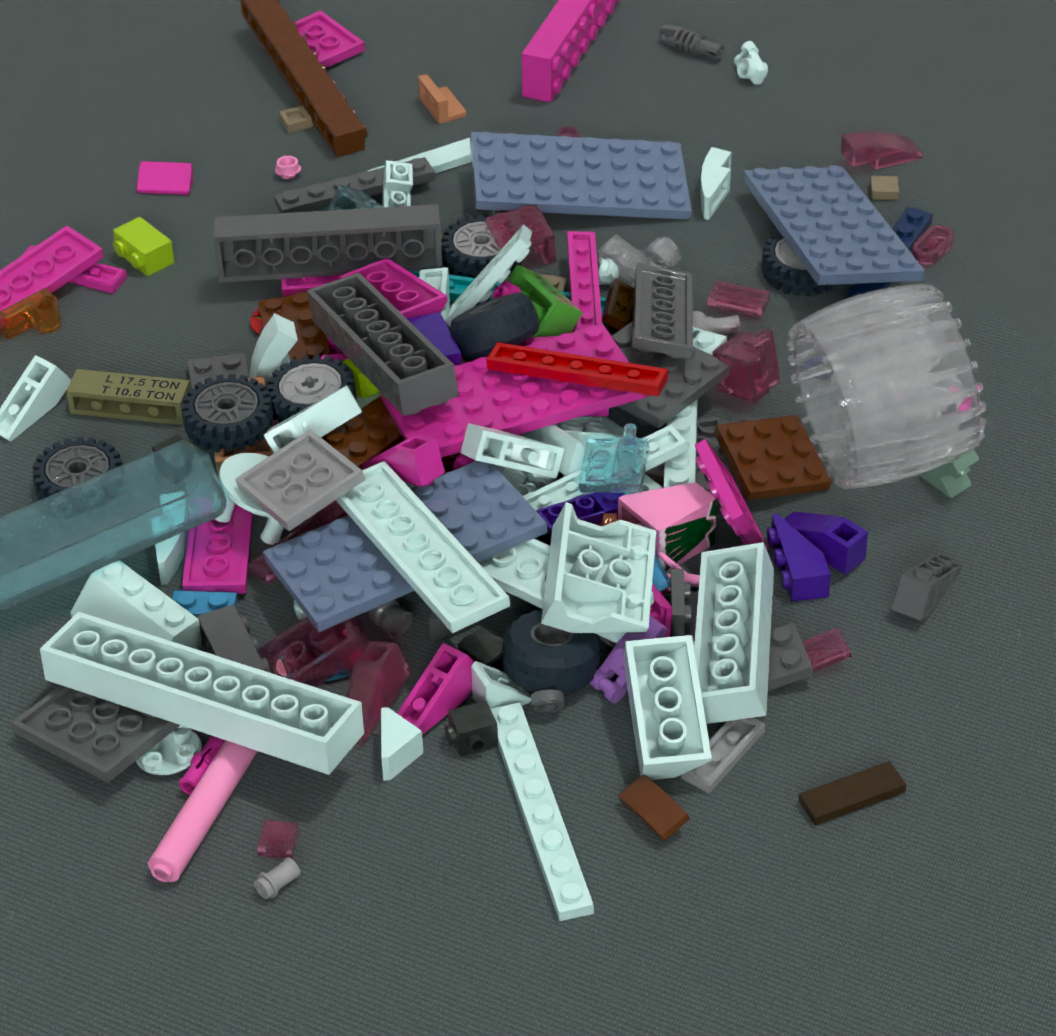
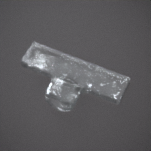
(659, 253)

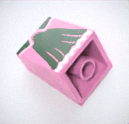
(679, 514)

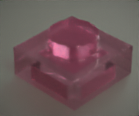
(278, 839)

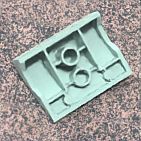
(573, 436)
(598, 576)

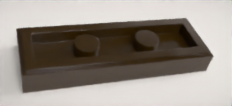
(852, 793)

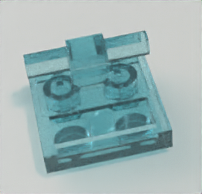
(615, 463)

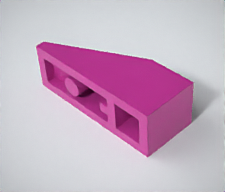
(439, 689)

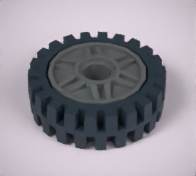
(227, 413)
(72, 464)

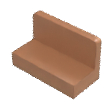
(439, 101)

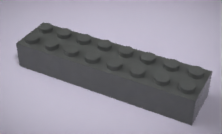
(326, 242)
(383, 344)

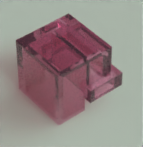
(751, 365)

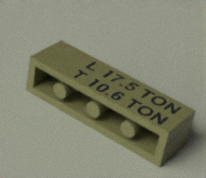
(127, 396)

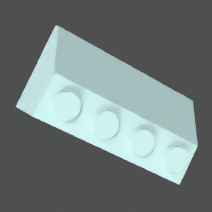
(131, 601)
(666, 706)

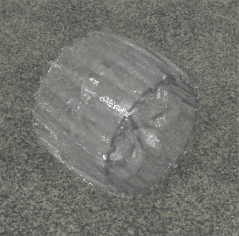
(886, 385)

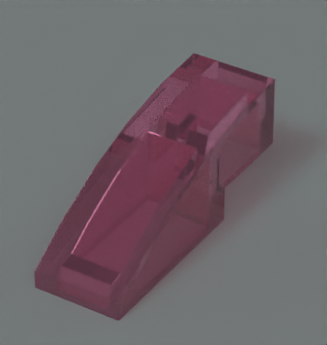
(878, 148)

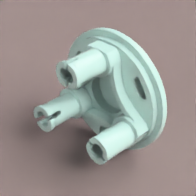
(229, 471)

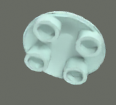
(171, 753)

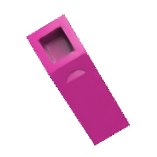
(413, 460)

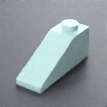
(32, 397)
(511, 451)

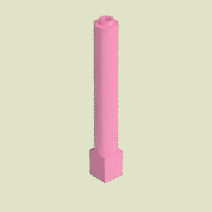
(200, 811)

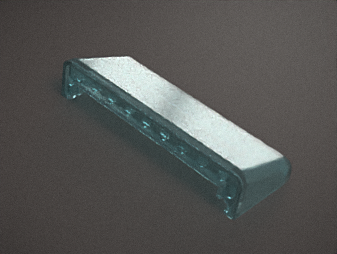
(106, 520)

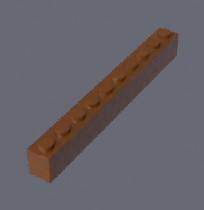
(305, 76)

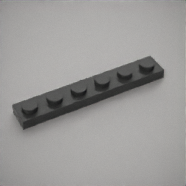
(320, 195)

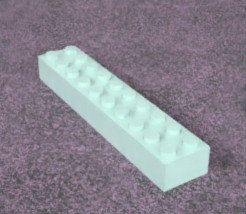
(204, 692)

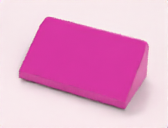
(165, 178)

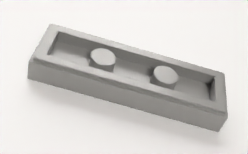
(726, 748)

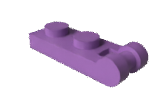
(614, 663)

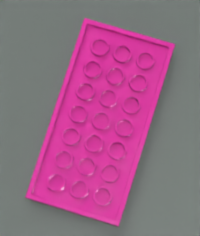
(514, 400)

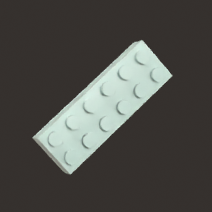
(734, 631)

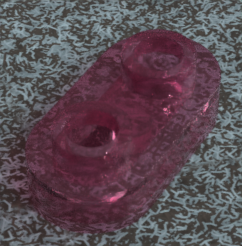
(933, 244)

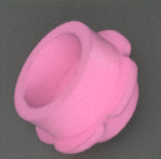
(287, 167)

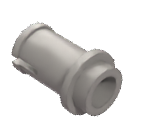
(269, 883)

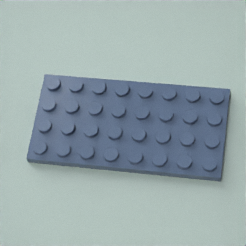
(579, 175)
(832, 226)
(342, 573)

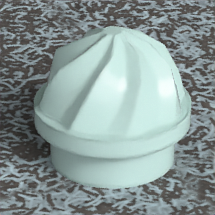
(607, 271)

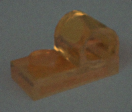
(34, 311)

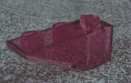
(376, 680)

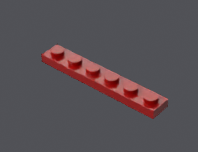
(577, 369)

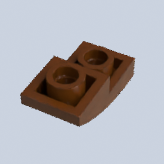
(654, 807)

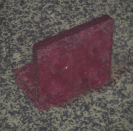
(506, 224)

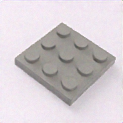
(300, 479)

